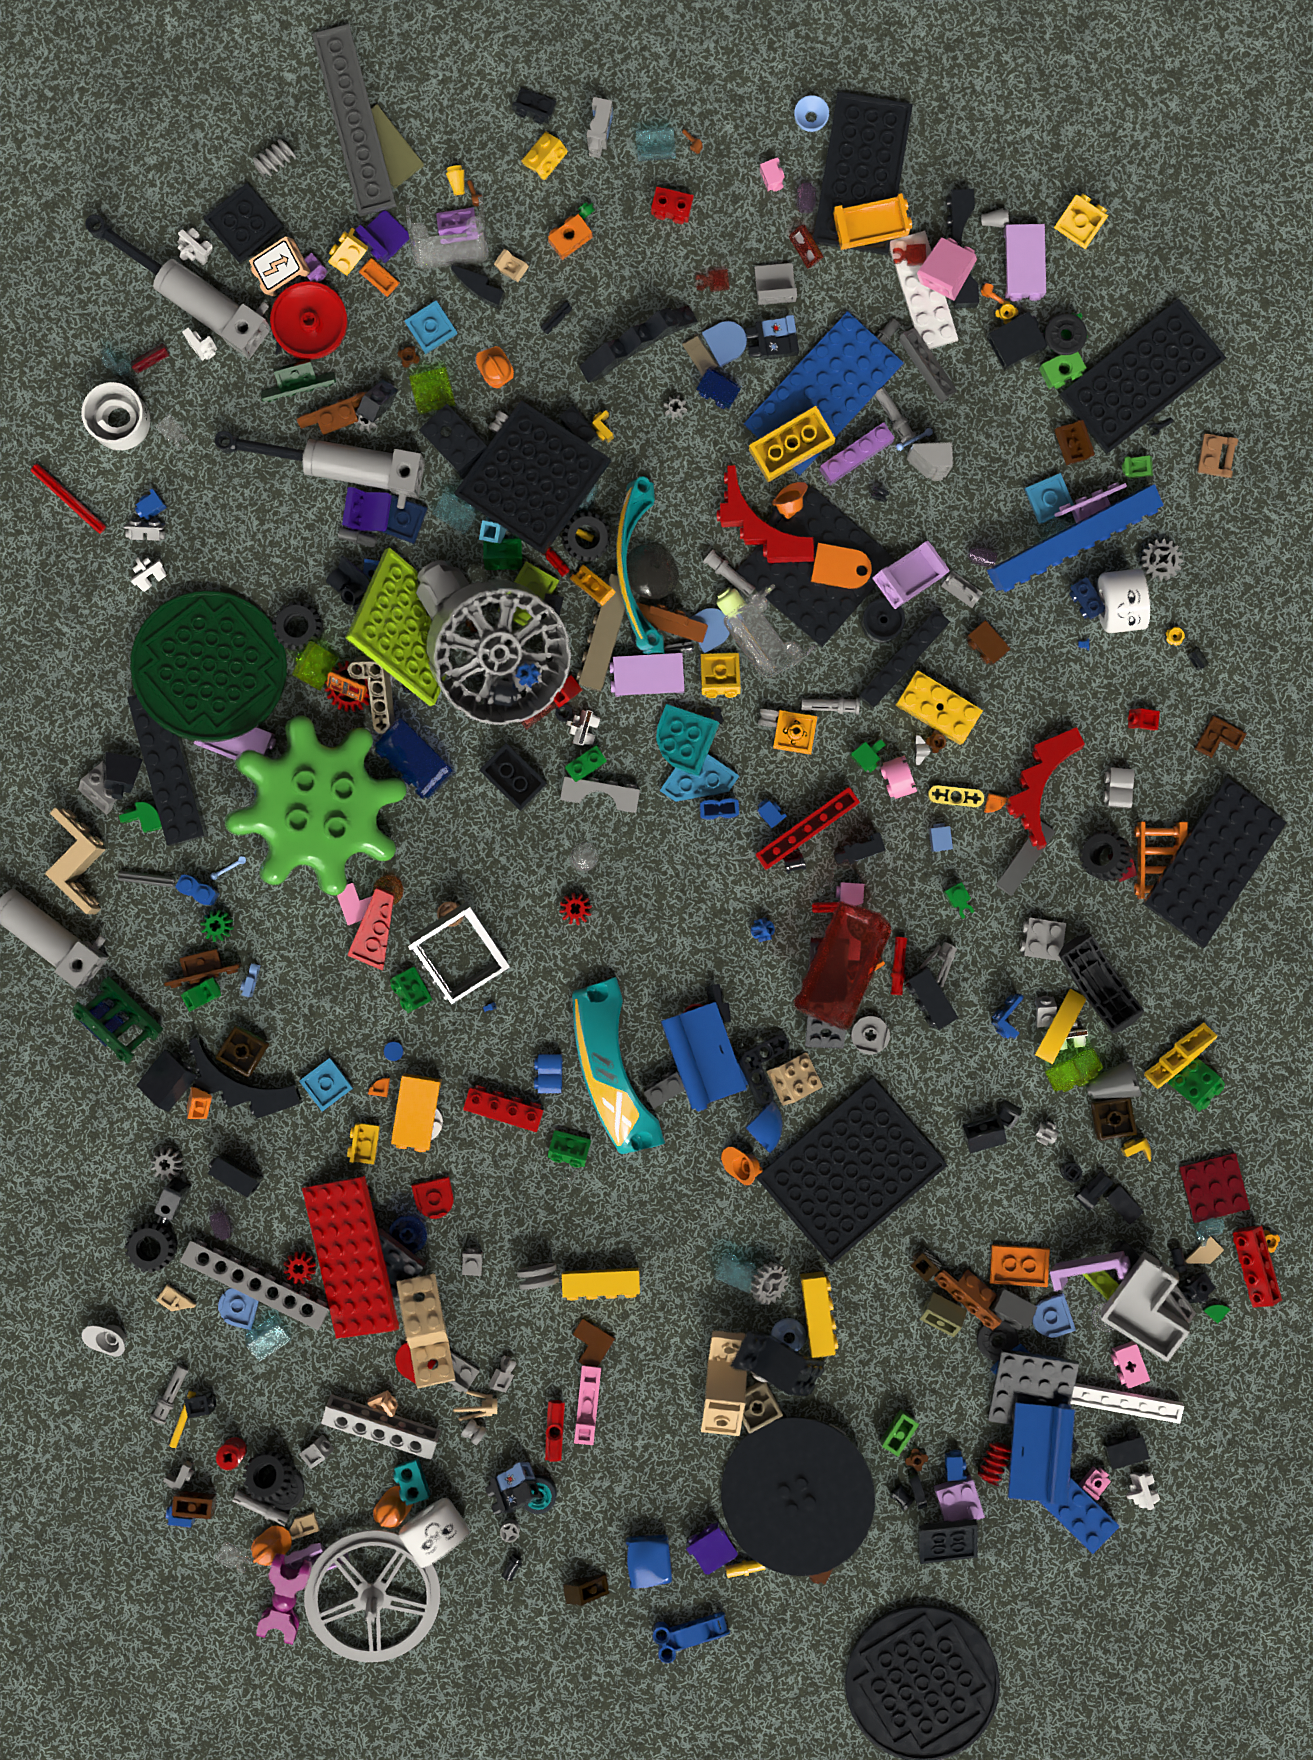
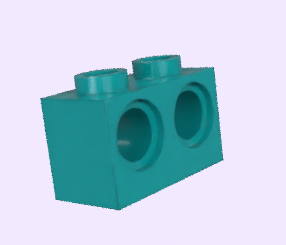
(416, 1480)

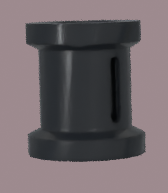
(794, 863)
(901, 1497)

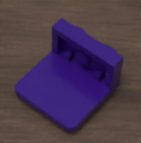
(383, 236)
(366, 510)
(711, 1548)

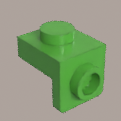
(1138, 466)

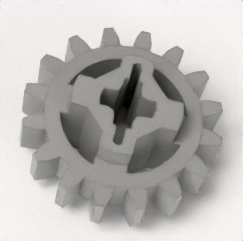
(1166, 565)
(769, 1283)

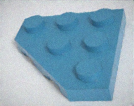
(712, 780)

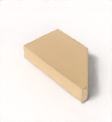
(1205, 1254)
(174, 1300)
(304, 1525)

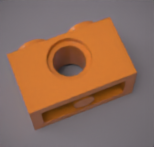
(564, 246)

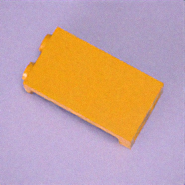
(872, 222)
(415, 1112)

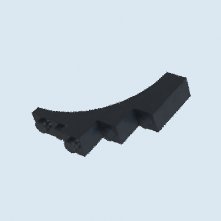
(635, 339)
(213, 1079)

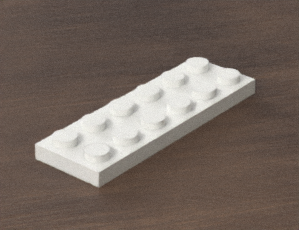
(926, 307)

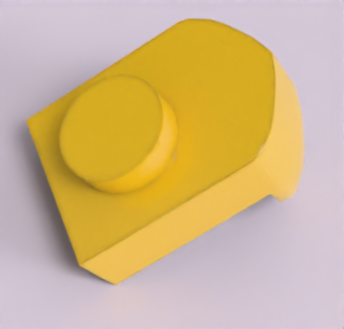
(1132, 1147)

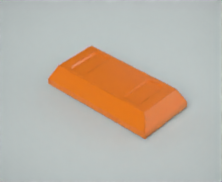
(379, 277)

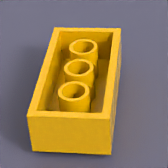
(808, 434)
(921, 701)
(817, 1312)

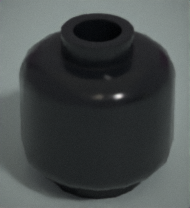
(504, 693)

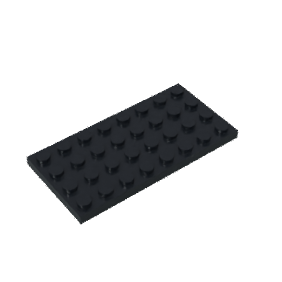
(862, 161)
(1142, 376)
(1214, 863)

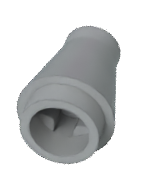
(996, 218)

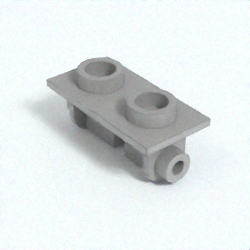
(137, 530)
(962, 589)

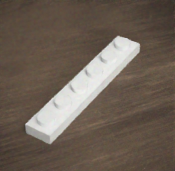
(1127, 1403)

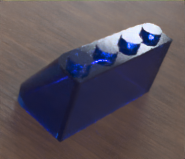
(413, 759)

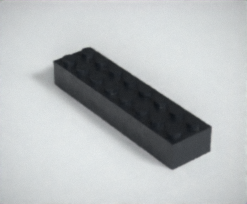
(169, 778)

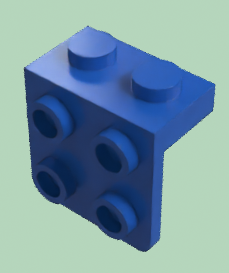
(1004, 1028)

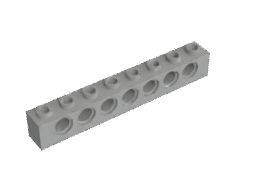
(192, 1259)

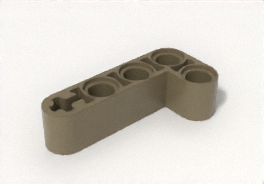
(376, 694)

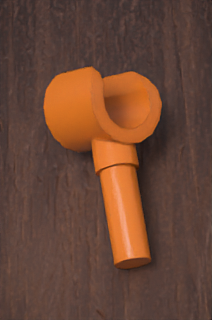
(987, 292)

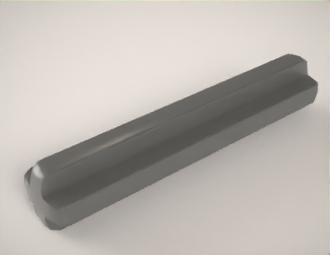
(146, 879)

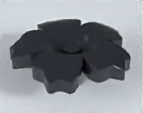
(713, 714)

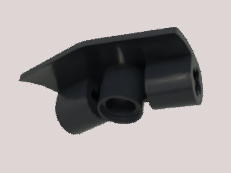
(349, 582)

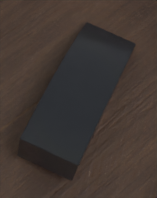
(479, 287)

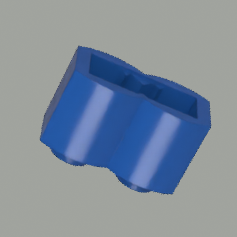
(713, 809)
(201, 892)
(549, 1073)

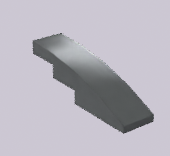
(1022, 863)

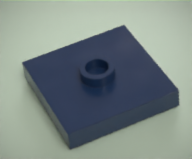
(405, 522)

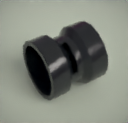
(1068, 1169)

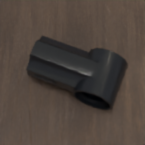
(1091, 1193)

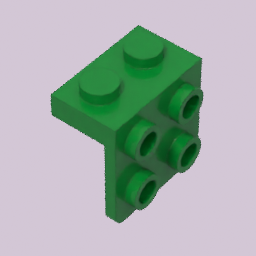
(1197, 1084)

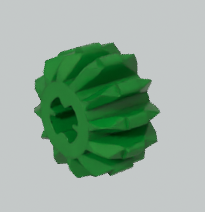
(213, 918)

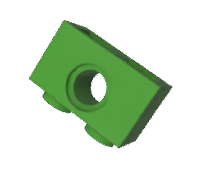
(1052, 375)
(899, 1432)

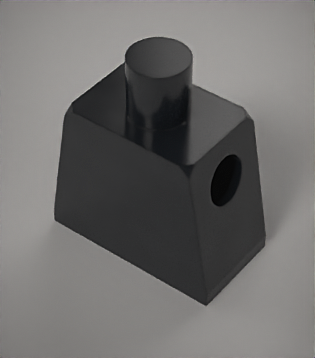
(120, 773)
(171, 1200)

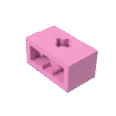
(1137, 1373)

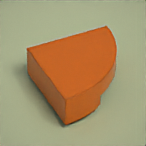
(994, 803)
(380, 1087)

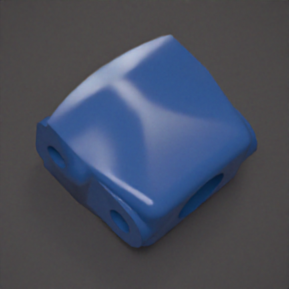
(648, 1560)

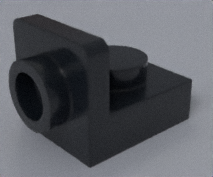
(200, 1405)

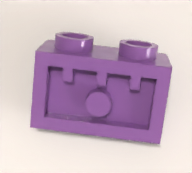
(454, 221)

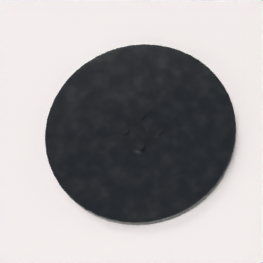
(798, 1496)
(922, 1683)

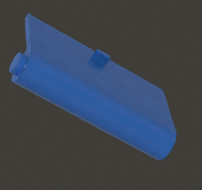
(696, 1046)
(1045, 1465)

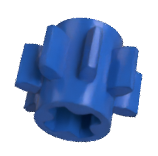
(531, 678)
(762, 929)

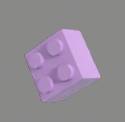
(959, 1500)

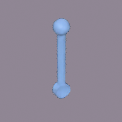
(928, 432)
(241, 860)

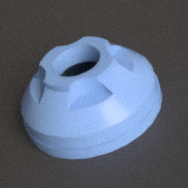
(811, 104)
(790, 1325)

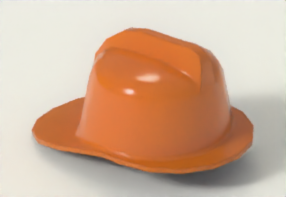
(494, 366)
(790, 499)
(740, 1165)
(391, 1509)
(271, 1541)

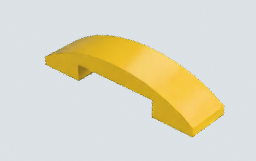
(1061, 1026)

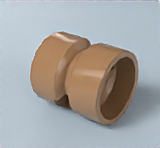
(446, 908)

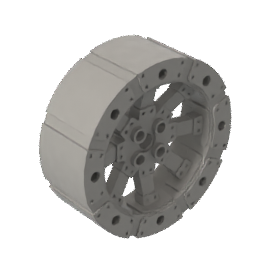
(554, 644)

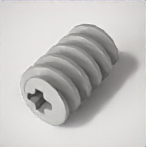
(273, 158)

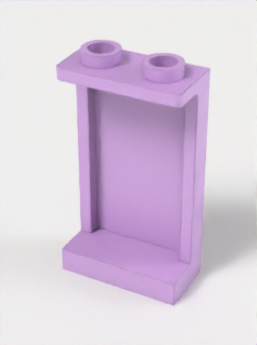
(1025, 261)
(911, 574)
(647, 674)
(255, 740)
(1087, 1265)

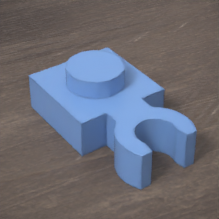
(249, 984)

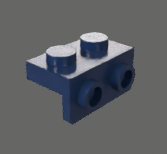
(1087, 598)

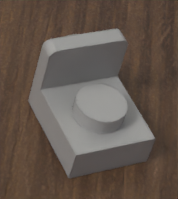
(472, 1262)
(317, 1452)

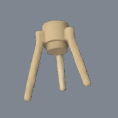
(488, 1406)

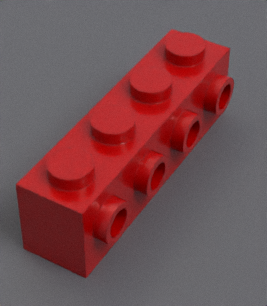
(503, 1109)
(1257, 1266)

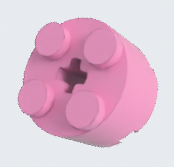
(898, 777)

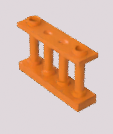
(1179, 832)

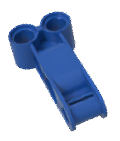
(689, 1634)

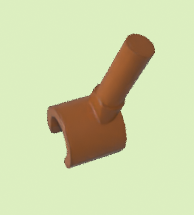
(696, 143)
(473, 194)

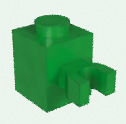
(866, 756)
(957, 897)

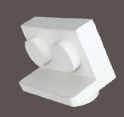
(204, 348)

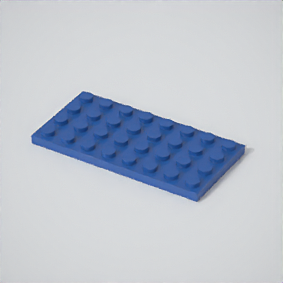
(835, 377)

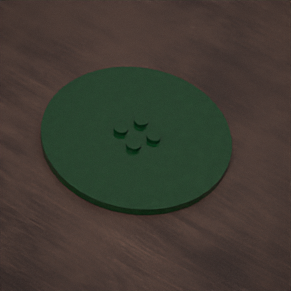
(208, 666)

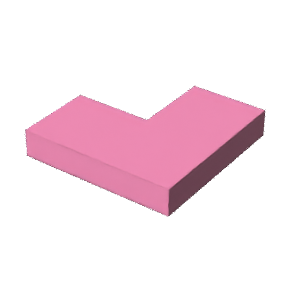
(351, 905)

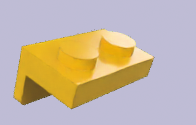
(545, 155)
(347, 253)
(364, 1143)

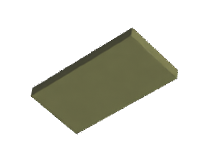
(398, 155)

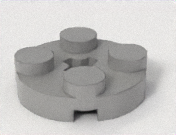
(876, 1044)

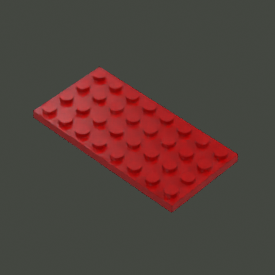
(350, 1258)

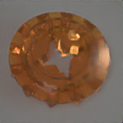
(390, 881)

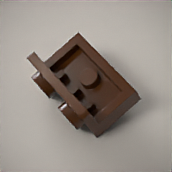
(1074, 442)

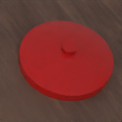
(309, 320)

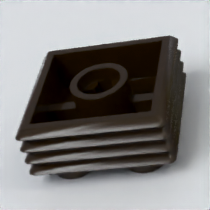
(231, 1055)
(1123, 1126)

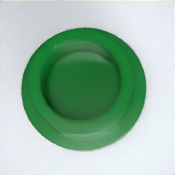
(586, 209)

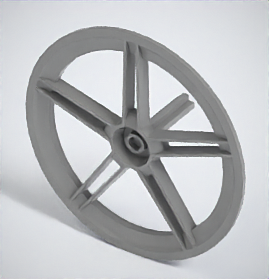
(370, 1598)

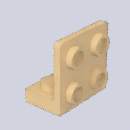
(794, 1079)

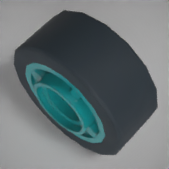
(545, 1503)

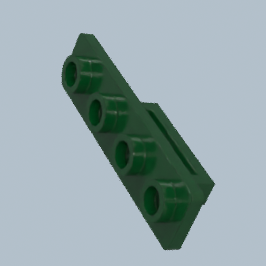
(296, 379)

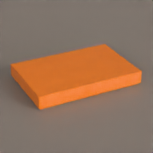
(1019, 1265)

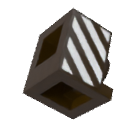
(926, 1272)

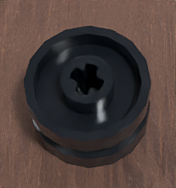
(878, 631)

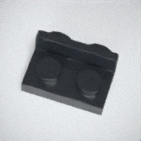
(534, 106)

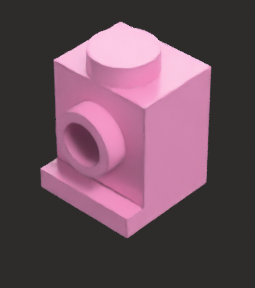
(772, 174)
(1088, 1482)

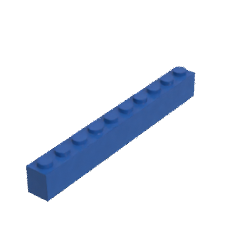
(1074, 538)

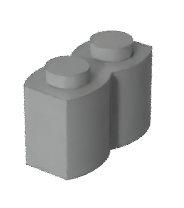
(1119, 788)

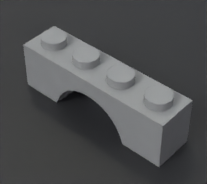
(624, 797)

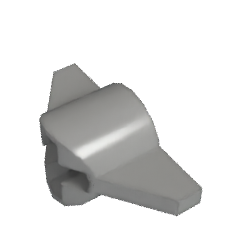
(921, 750)

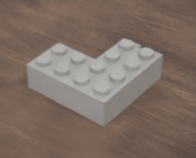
(1138, 1311)

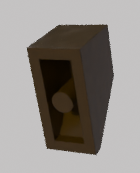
(585, 1589)

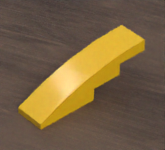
(1181, 1055)

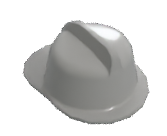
(105, 1339)

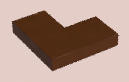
(1217, 732)
(597, 1341)

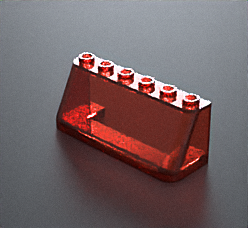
(843, 965)

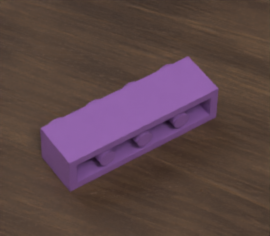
(856, 453)

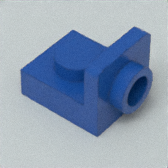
(177, 1520)

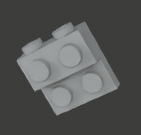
(1042, 939)

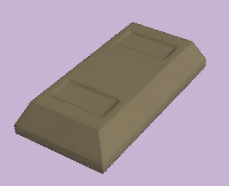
(699, 354)

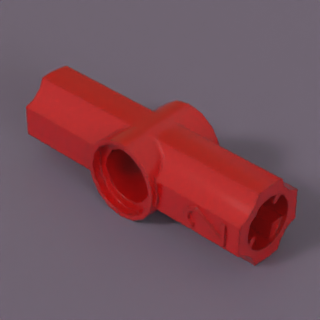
(555, 1418)

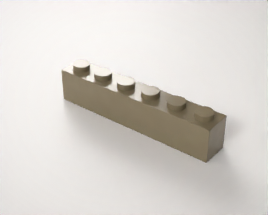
(603, 639)

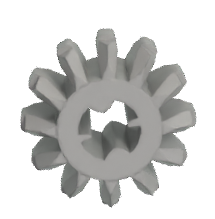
(172, 1160)

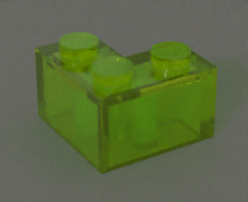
(1074, 1071)

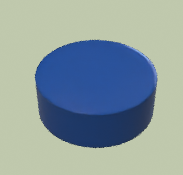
(393, 1051)

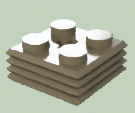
(769, 1408)

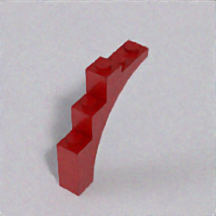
(754, 531)
(1027, 803)

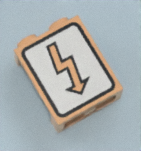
(278, 265)

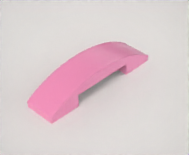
(587, 1405)

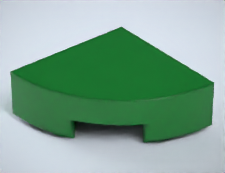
(1216, 1311)

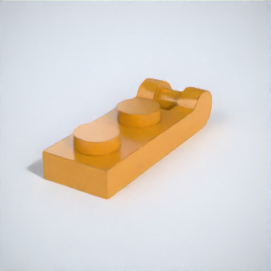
(593, 585)

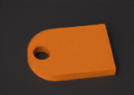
(838, 566)

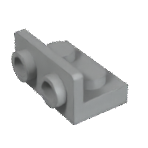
(464, 1373)

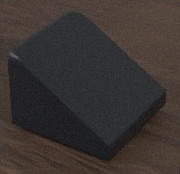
(1198, 659)
(1009, 1114)

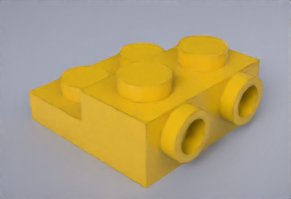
(1081, 220)
(720, 674)

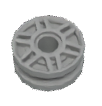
(538, 1276)

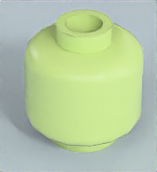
(729, 600)

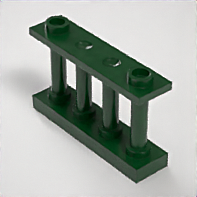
(124, 1003)

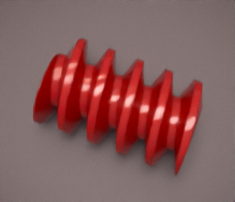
(229, 1461)
(994, 1463)

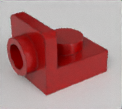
(1143, 719)

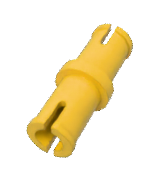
(743, 1568)

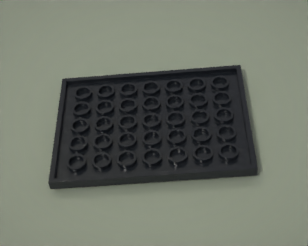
(851, 1171)

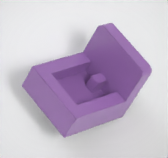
(317, 270)

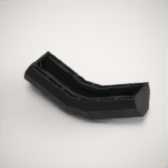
(1100, 983)

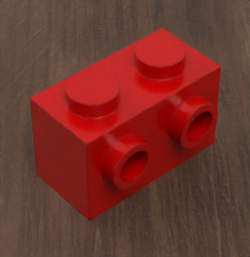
(672, 205)

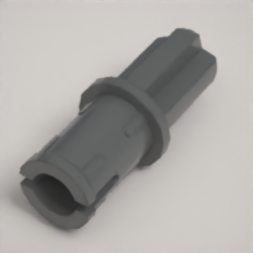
(885, 334)
(357, 537)

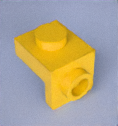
(601, 430)

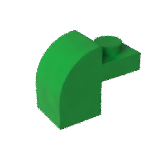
(146, 813)
(201, 994)

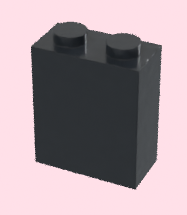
(1017, 341)
(167, 1080)
(234, 1175)

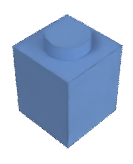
(940, 837)

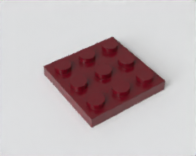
(1214, 1187)

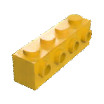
(600, 1283)

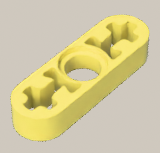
(942, 790)

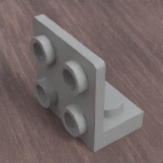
(775, 284)
(93, 789)

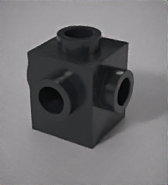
(1197, 1288)

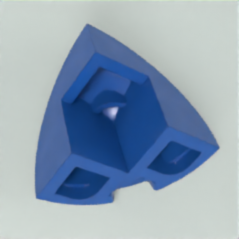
(767, 1126)

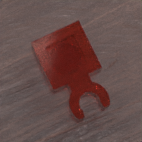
(913, 255)
(717, 281)

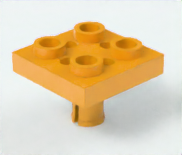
(807, 724)

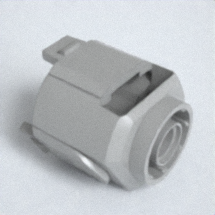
(437, 584)

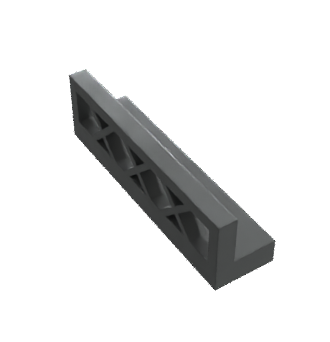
(927, 365)

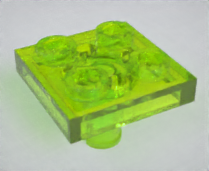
(437, 379)
(311, 663)

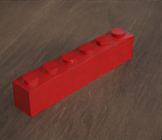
(807, 828)

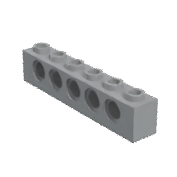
(380, 1427)

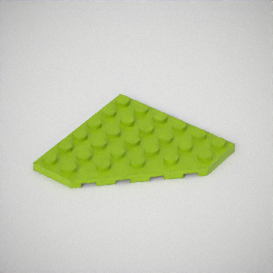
(395, 627)

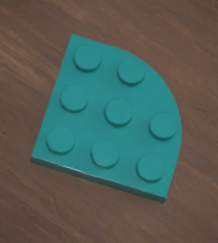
(685, 738)

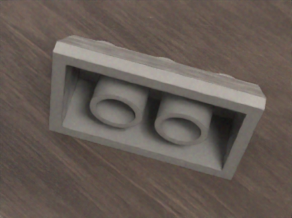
(932, 459)

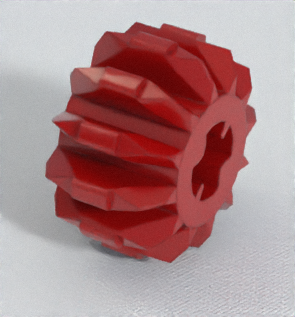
(569, 907)
(302, 1275)

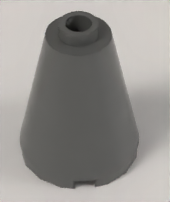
(1116, 1082)

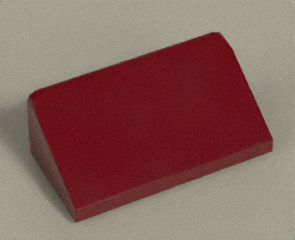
(149, 358)

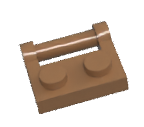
(1211, 453)

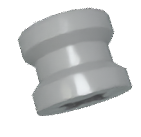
(768, 718)
(508, 1534)

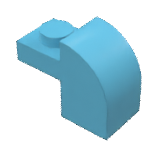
(491, 531)

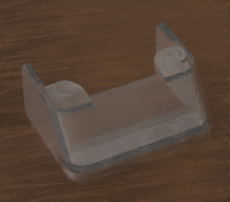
(449, 249)
(759, 638)

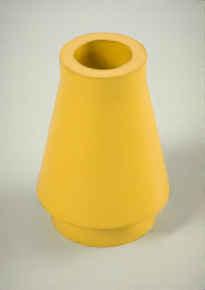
(456, 179)

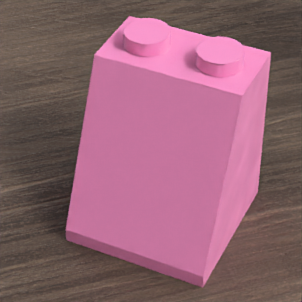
(947, 268)

